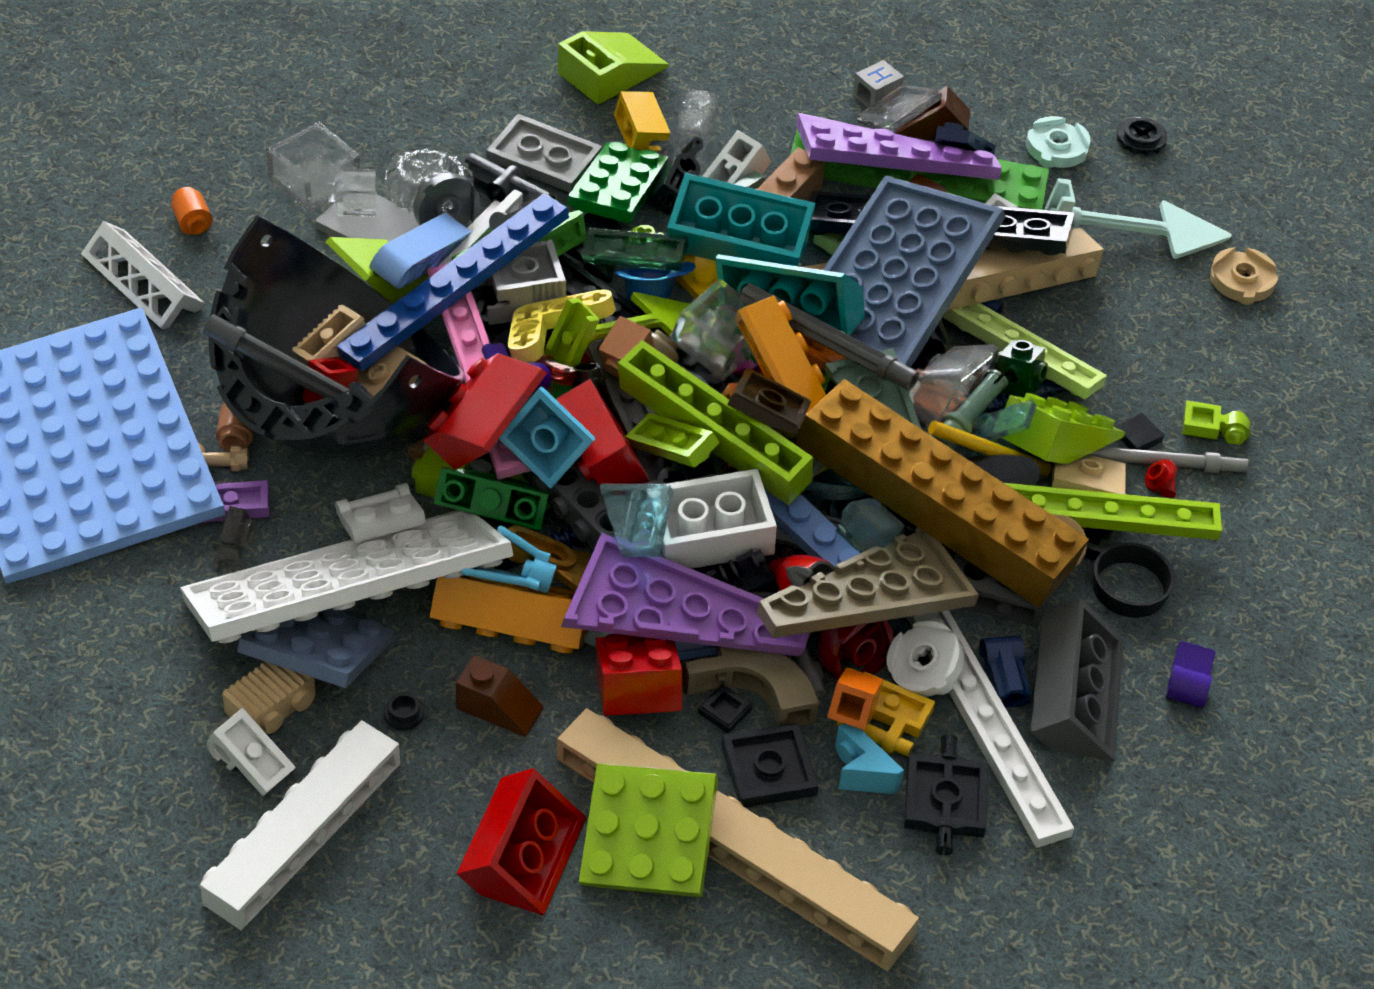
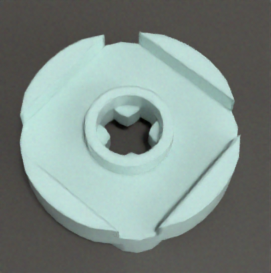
(1071, 145)

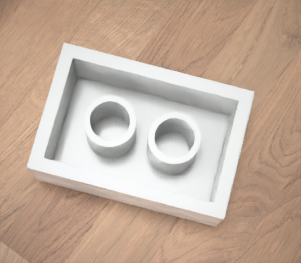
(718, 520)

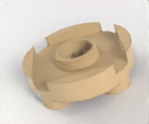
(1228, 278)

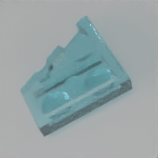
(638, 516)

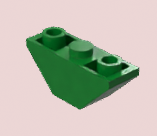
(493, 498)

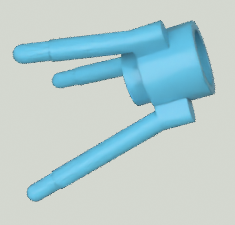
(535, 574)

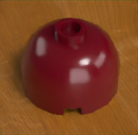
(858, 643)

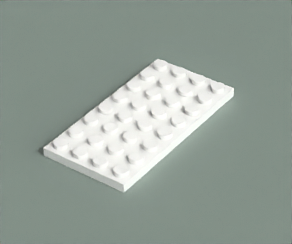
(343, 574)

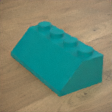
(740, 222)
(820, 293)

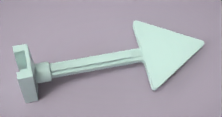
(1183, 230)

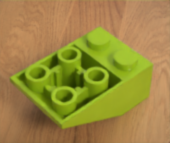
(606, 63)
(1063, 430)

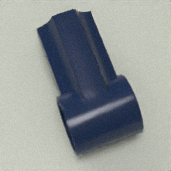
(1005, 665)

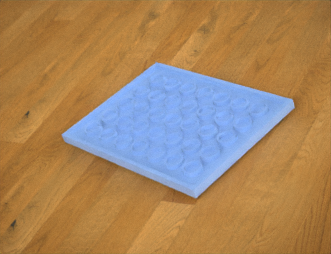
(93, 448)

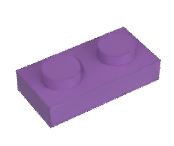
(249, 495)

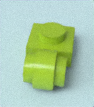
(1207, 421)

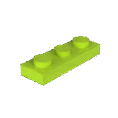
(672, 439)

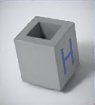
(876, 82)

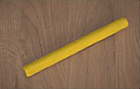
(979, 444)

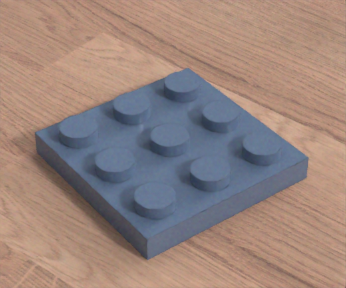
(325, 647)

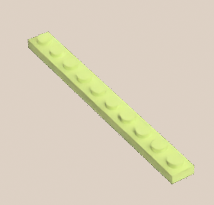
(996, 329)

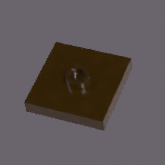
(769, 403)

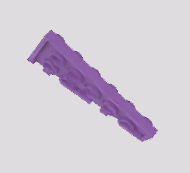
(864, 146)
(669, 603)

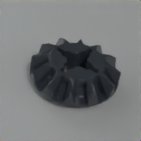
(1141, 126)

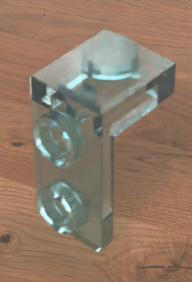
(1004, 423)

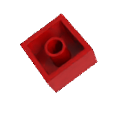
(638, 675)

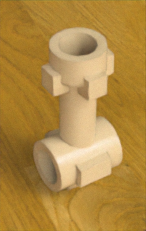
(236, 458)

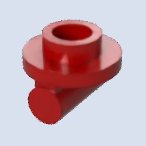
(1161, 478)

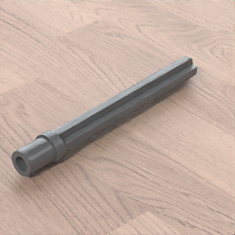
(238, 340)
(883, 365)

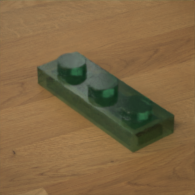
(635, 249)

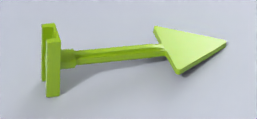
(580, 327)

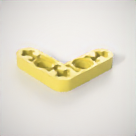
(534, 319)

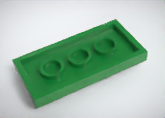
(617, 182)

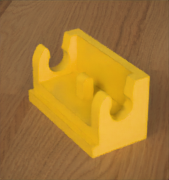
(640, 120)

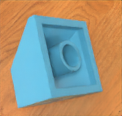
(546, 437)

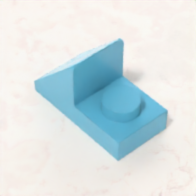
(867, 764)

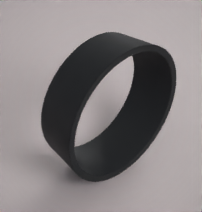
(1140, 555)

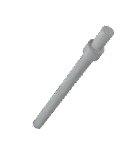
(1209, 462)

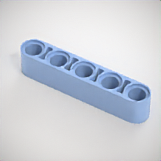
(418, 250)

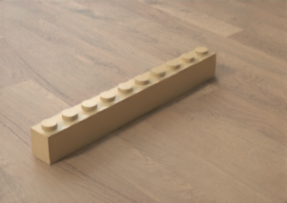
(761, 852)

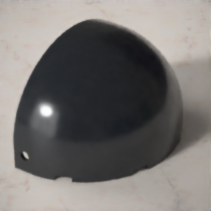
(279, 298)

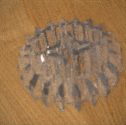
(411, 168)

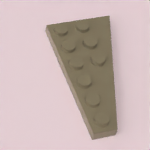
(874, 586)

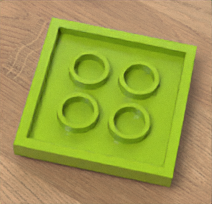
(649, 830)

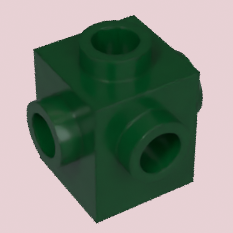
(1022, 366)

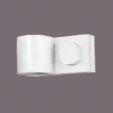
(247, 747)

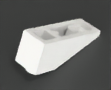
(738, 159)

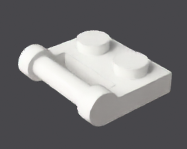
(380, 514)

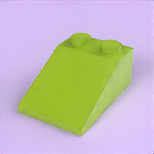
(359, 254)

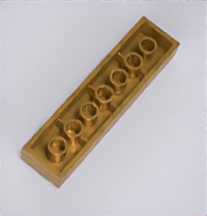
(941, 492)

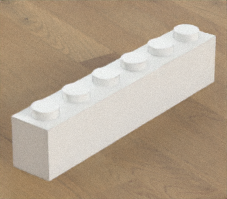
(299, 824)

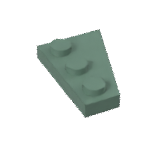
(883, 391)

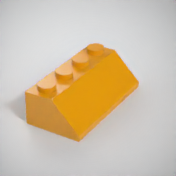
(780, 350)
(506, 609)

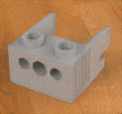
(526, 280)

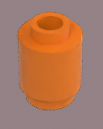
(191, 211)

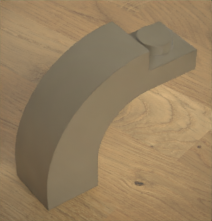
(763, 673)

